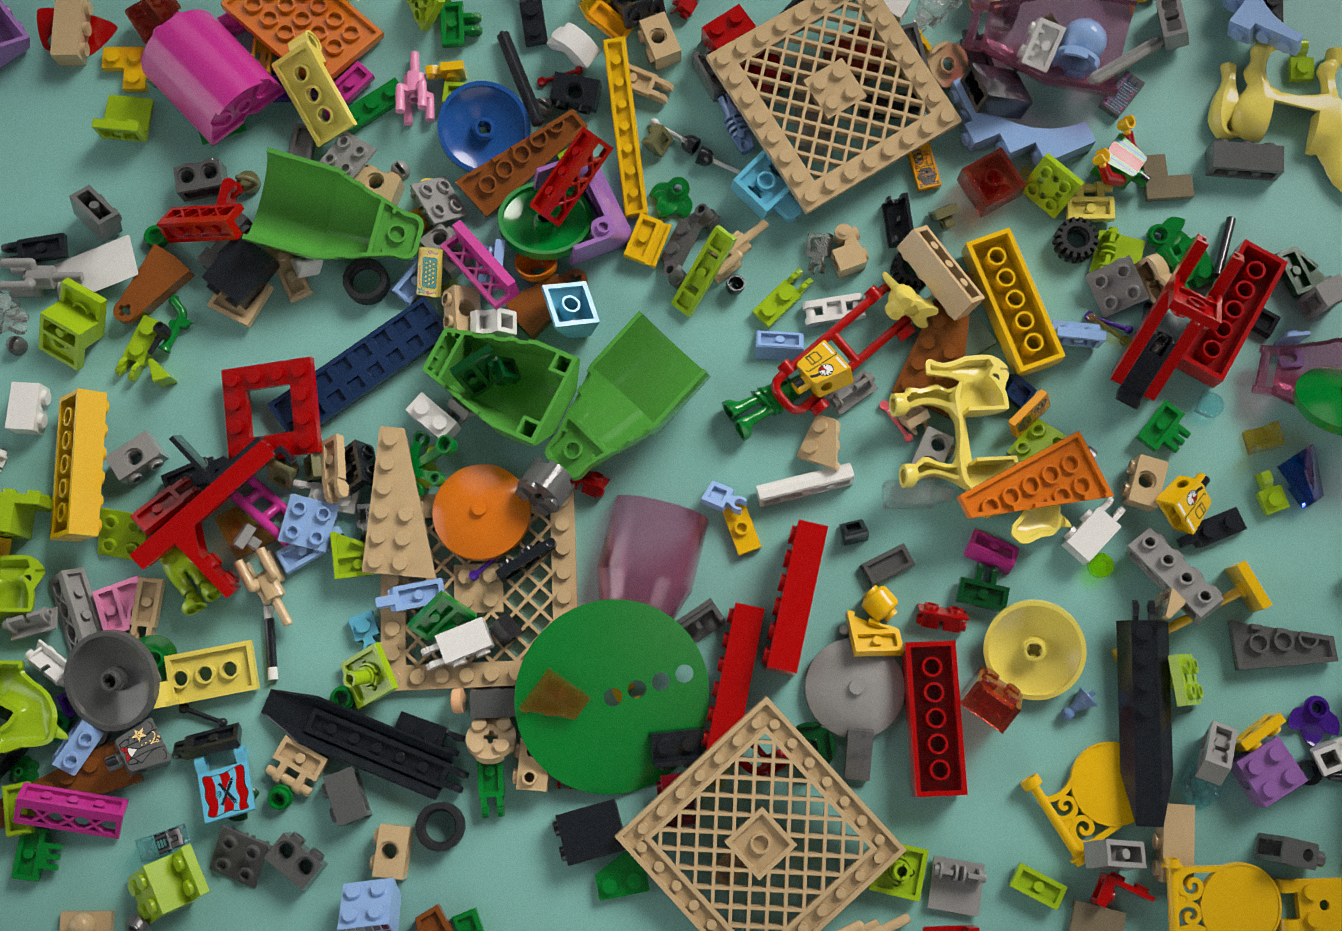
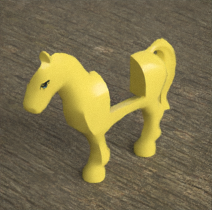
(1251, 111)
(974, 396)

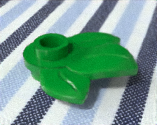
(671, 201)
(1170, 235)

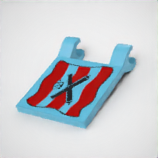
(225, 790)

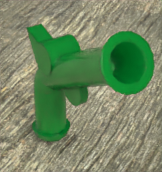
(176, 325)

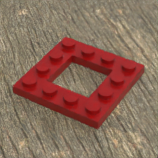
(301, 377)

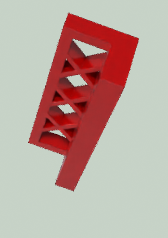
(567, 174)
(201, 223)

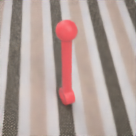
(884, 406)

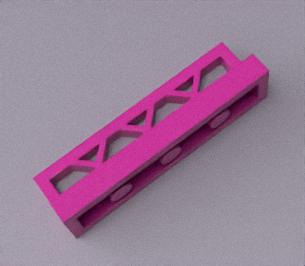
(484, 258)
(70, 805)

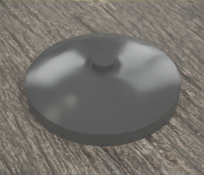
(111, 680)

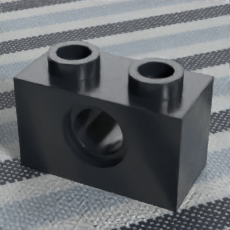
(566, 83)

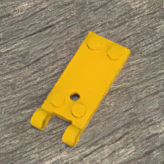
(1307, 899)

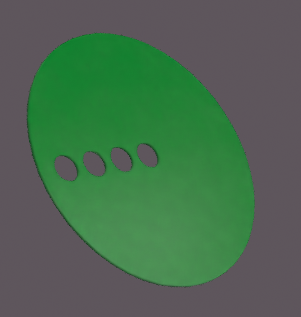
(602, 649)

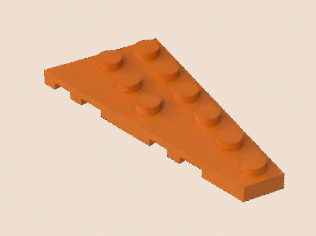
(1049, 478)

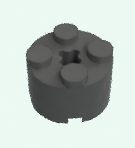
(545, 486)

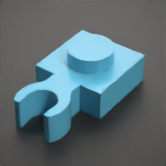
(365, 628)

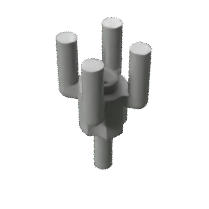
(35, 277)

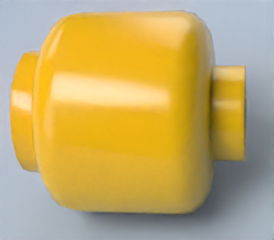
(880, 603)

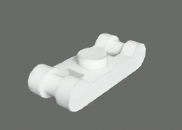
(832, 309)

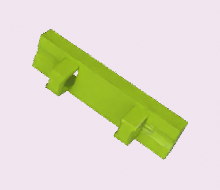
(703, 270)

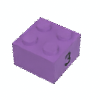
(1267, 772)

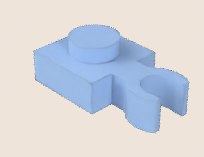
(721, 496)

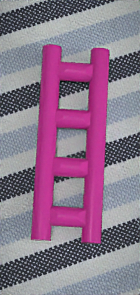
(262, 518)

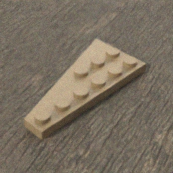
(396, 522)

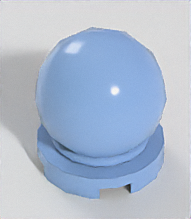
(1081, 48)

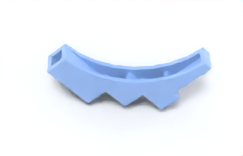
(1257, 21)
(1018, 139)

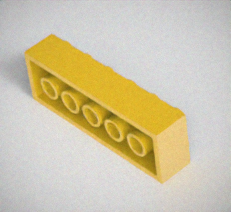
(1012, 303)
(79, 466)

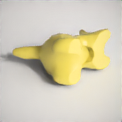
(905, 301)

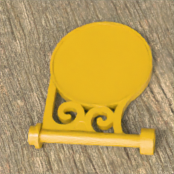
(1095, 791)
(1229, 899)

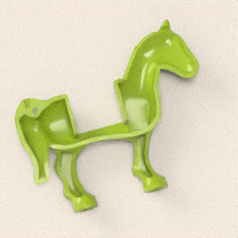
(32, 706)

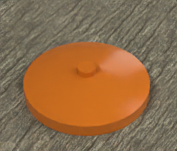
(480, 512)

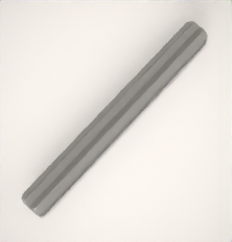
(1125, 61)

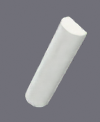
(804, 485)

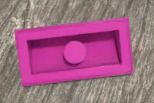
(991, 551)

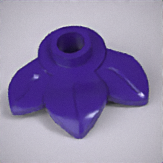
(1314, 724)

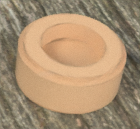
(458, 700)

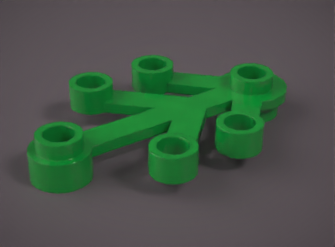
(439, 450)

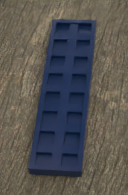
(369, 362)

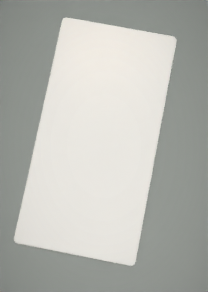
(102, 265)

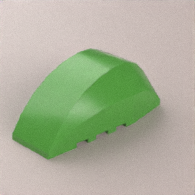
(518, 411)

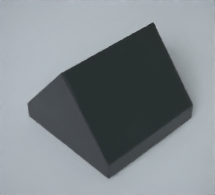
(854, 532)
(505, 630)

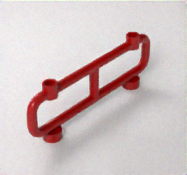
(815, 404)

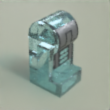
(162, 843)

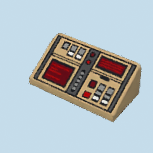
(1168, 604)

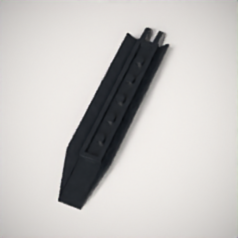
(1145, 714)
(363, 742)

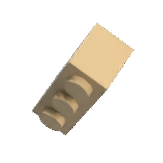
(71, 32)
(1174, 839)

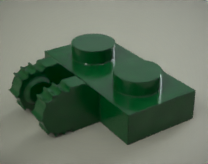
(981, 593)

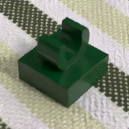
(505, 370)

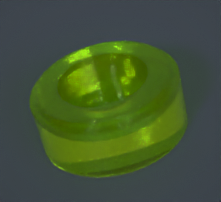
(1100, 565)

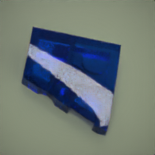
(1303, 476)

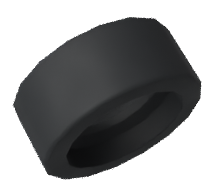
(358, 266)
(421, 821)

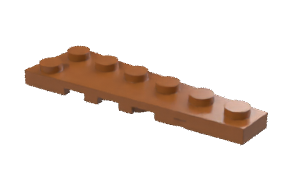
(509, 170)

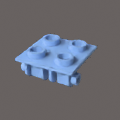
(308, 522)

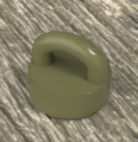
(249, 181)

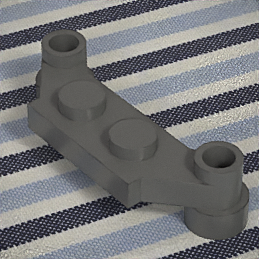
(683, 240)

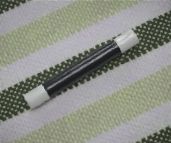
(270, 643)

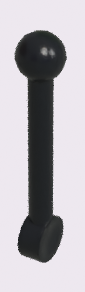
(184, 708)

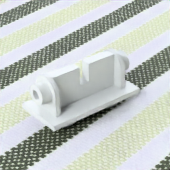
(44, 657)

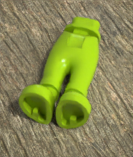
(176, 567)

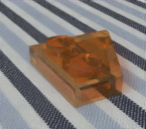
(230, 525)
(555, 697)

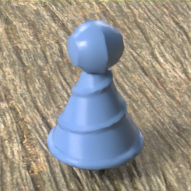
(1082, 701)

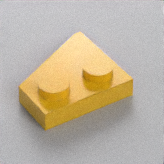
(872, 637)

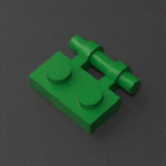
(1202, 272)

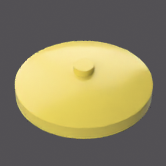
(1036, 648)

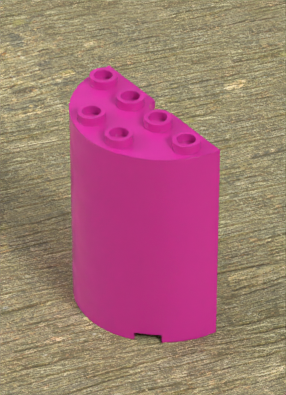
(207, 73)

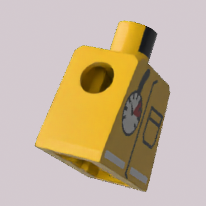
(822, 371)
(1185, 502)

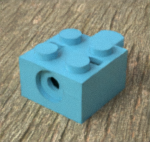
(764, 190)

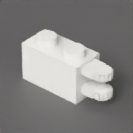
(1093, 532)
(461, 643)

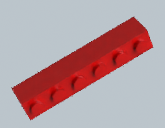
(736, 670)

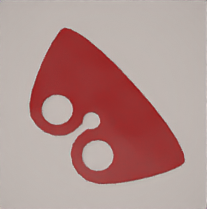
(101, 29)

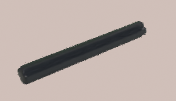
(520, 79)

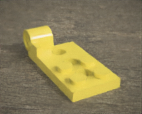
(306, 53)

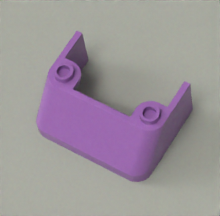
(608, 229)

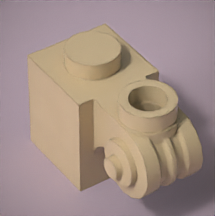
(851, 256)

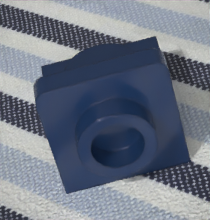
(1018, 390)

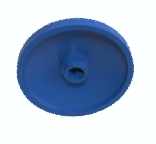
(479, 106)

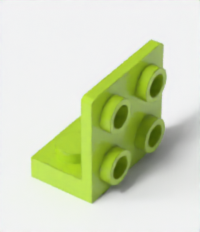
(125, 119)

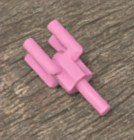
(414, 92)

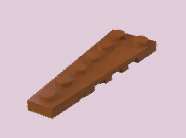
(91, 777)

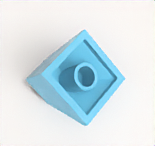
(571, 309)

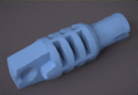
(736, 126)

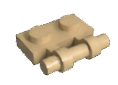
(301, 759)

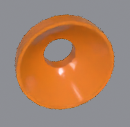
(525, 266)

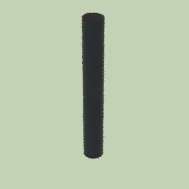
(1224, 246)

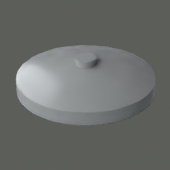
(853, 690)

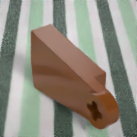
(156, 282)
(531, 306)

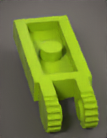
(781, 299)
(137, 349)

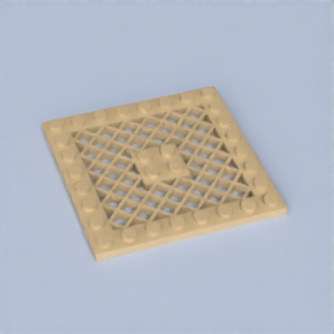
(833, 92)
(483, 597)
(760, 838)

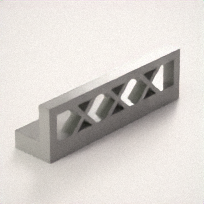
(79, 600)

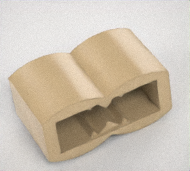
(1154, 274)

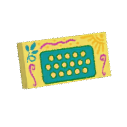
(429, 271)

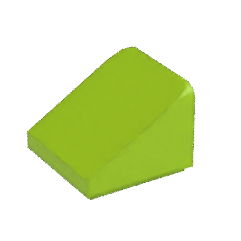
(160, 375)

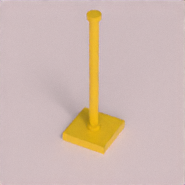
(1245, 586)

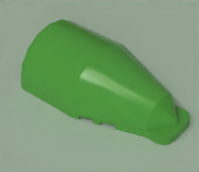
(328, 214)
(625, 397)

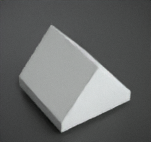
(306, 267)

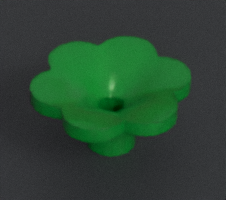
(28, 770)

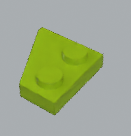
(347, 556)

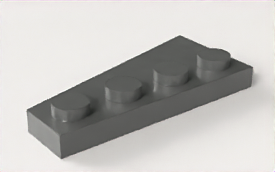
(1269, 647)

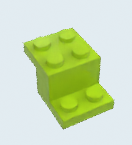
(72, 323)
(19, 511)
(167, 884)

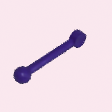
(1128, 329)
(474, 575)

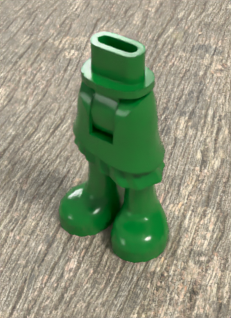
(766, 399)

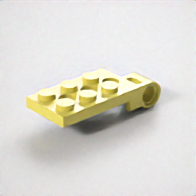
(219, 684)

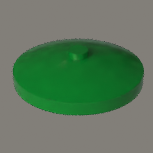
(535, 235)
(1320, 397)

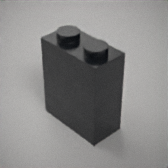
(996, 91)
(240, 272)
(589, 832)

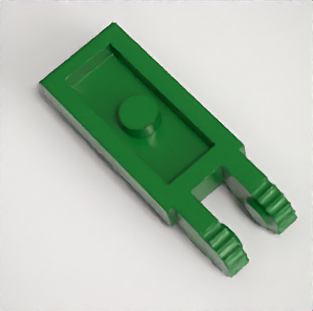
(491, 784)

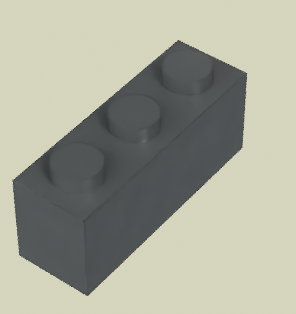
(1244, 160)

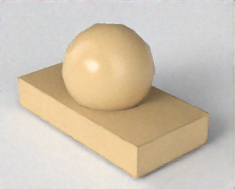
(87, 921)

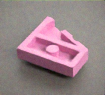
(116, 604)

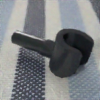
(163, 332)

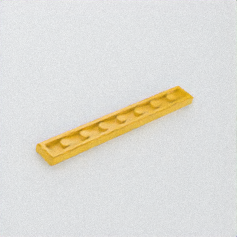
(625, 127)

